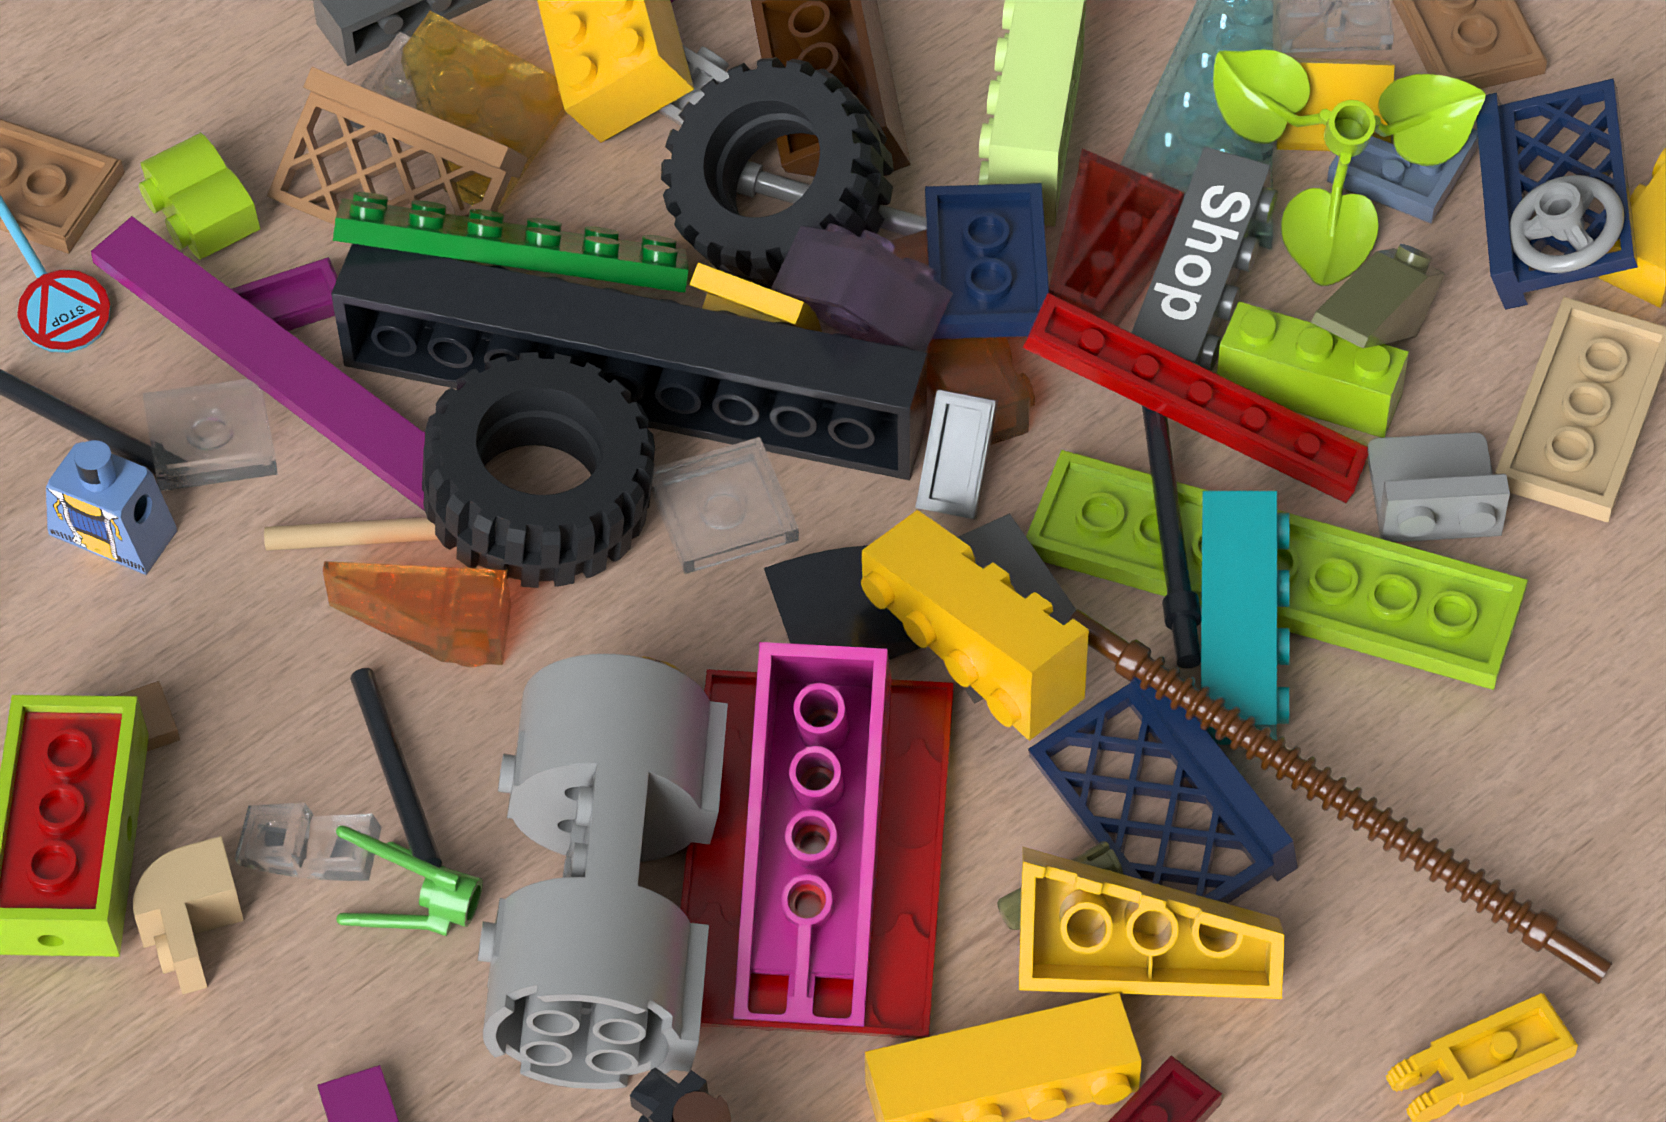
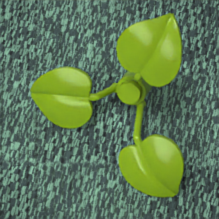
(1321, 229)

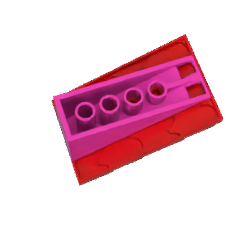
(824, 845)

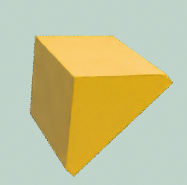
(1331, 84)

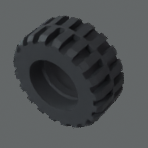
(736, 122)
(549, 407)

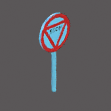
(61, 307)

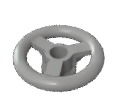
(1560, 214)

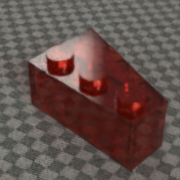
(1112, 237)

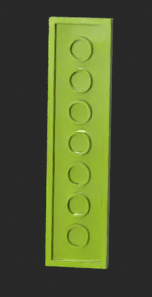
(1341, 581)

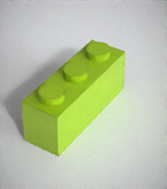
(1313, 369)

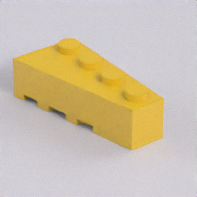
(978, 623)
(1137, 937)

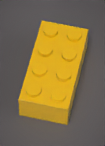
(615, 60)

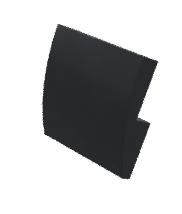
(826, 605)

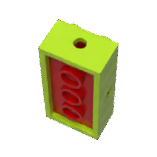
(69, 822)

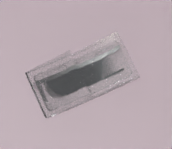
(301, 845)

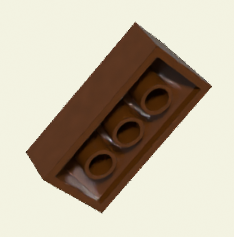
(848, 43)

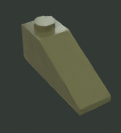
(1383, 298)

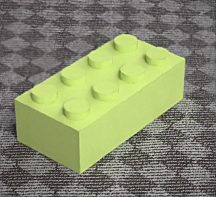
(1034, 97)

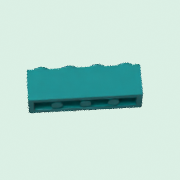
(1241, 605)

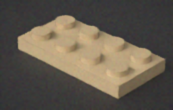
(1584, 409)

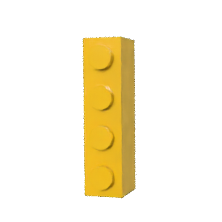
(1009, 1067)

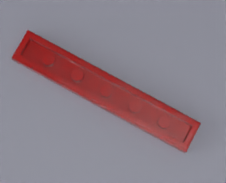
(1197, 398)

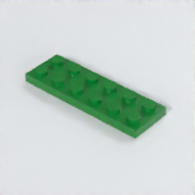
(533, 246)

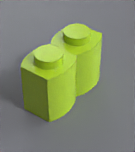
(198, 196)

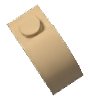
(184, 896)

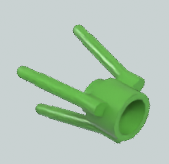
(445, 891)

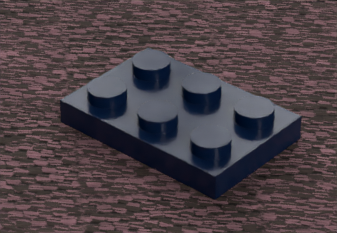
(989, 255)

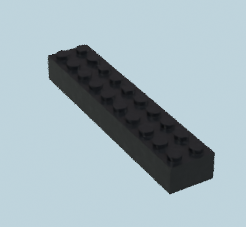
(684, 364)

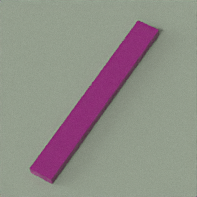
(266, 355)

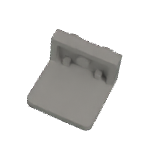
(1436, 487)

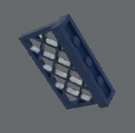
(1505, 184)
(1201, 763)

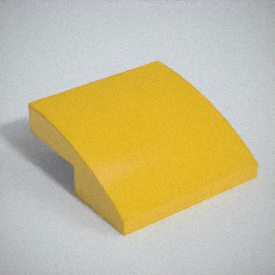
(751, 300)

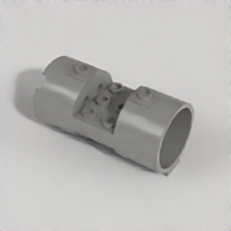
(590, 967)

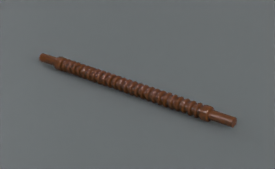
(1538, 929)

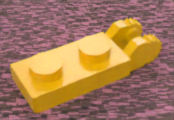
(1485, 1057)

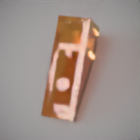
(437, 610)

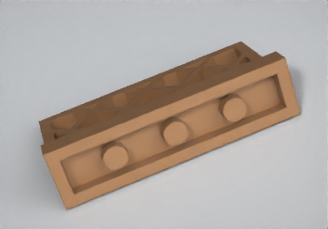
(398, 124)

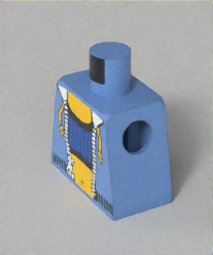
(108, 507)

